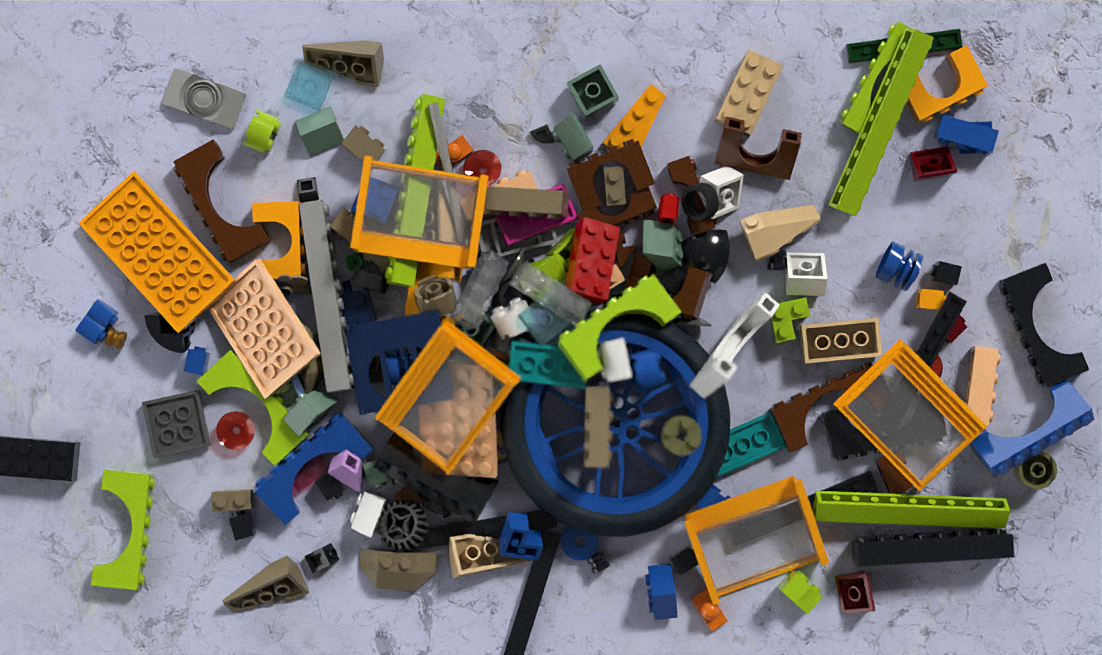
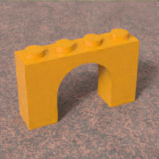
(969, 82)
(289, 215)
(426, 270)

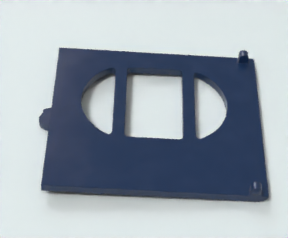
(376, 338)

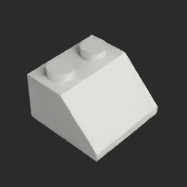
(728, 186)
(805, 274)
(614, 360)
(368, 513)

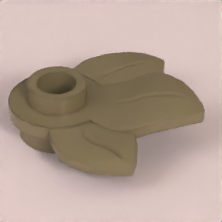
(293, 285)

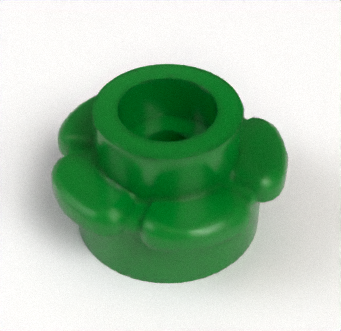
(354, 257)

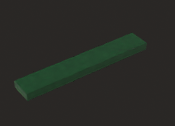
(867, 50)

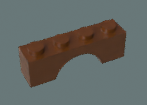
(683, 172)
(640, 204)

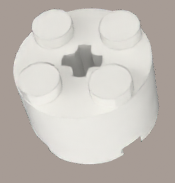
(506, 318)

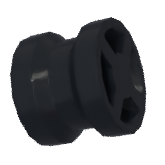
(598, 562)

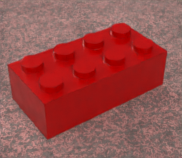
(592, 260)

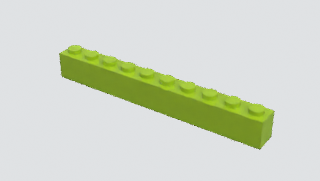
(881, 121)
(421, 154)
(910, 509)

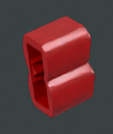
(668, 209)

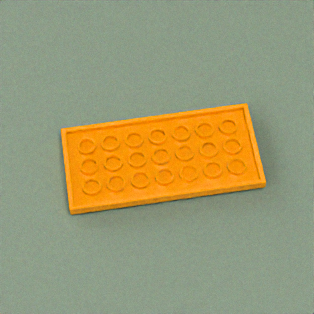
(157, 252)

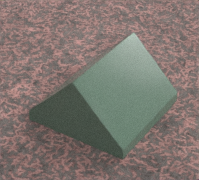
(319, 131)

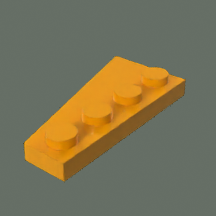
(637, 120)

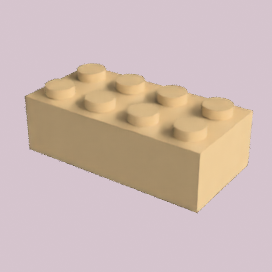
(750, 90)
(840, 340)

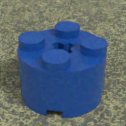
(646, 371)

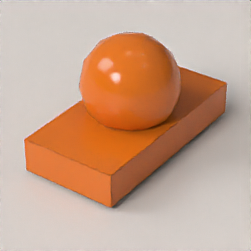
(457, 151)
(711, 613)

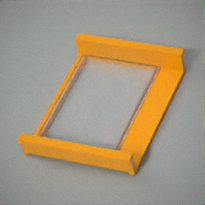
(419, 214)
(447, 396)
(910, 414)
(755, 536)

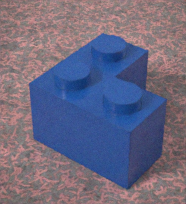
(519, 540)
(661, 592)

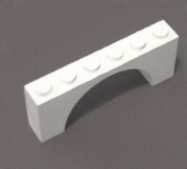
(719, 365)

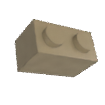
(362, 145)
(614, 186)
(232, 500)

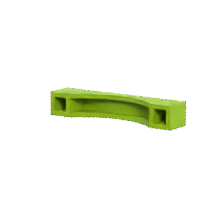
(859, 109)

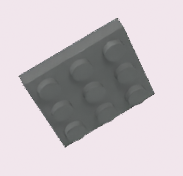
(176, 423)

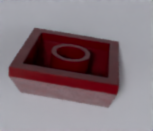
(932, 164)
(855, 592)

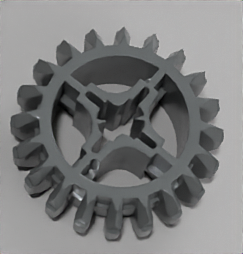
(414, 518)

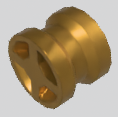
(116, 338)

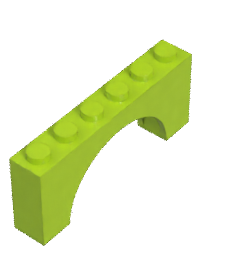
(646, 299)
(232, 373)
(135, 492)

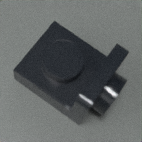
(322, 558)

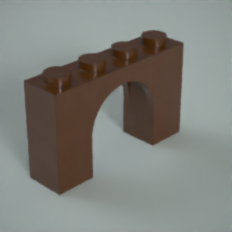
(629, 155)
(775, 164)
(690, 297)

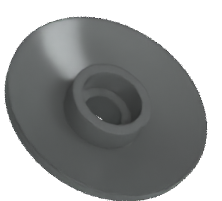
(516, 263)
(695, 321)

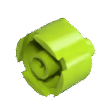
(261, 132)

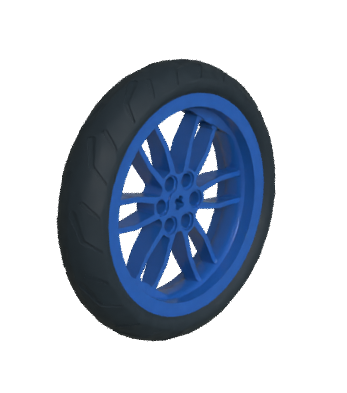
(636, 514)

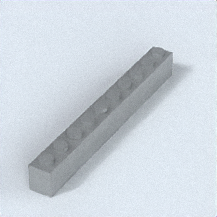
(326, 296)

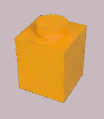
(929, 299)

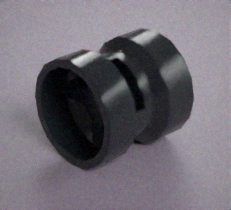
(777, 265)

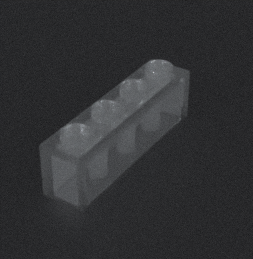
(480, 290)
(550, 293)

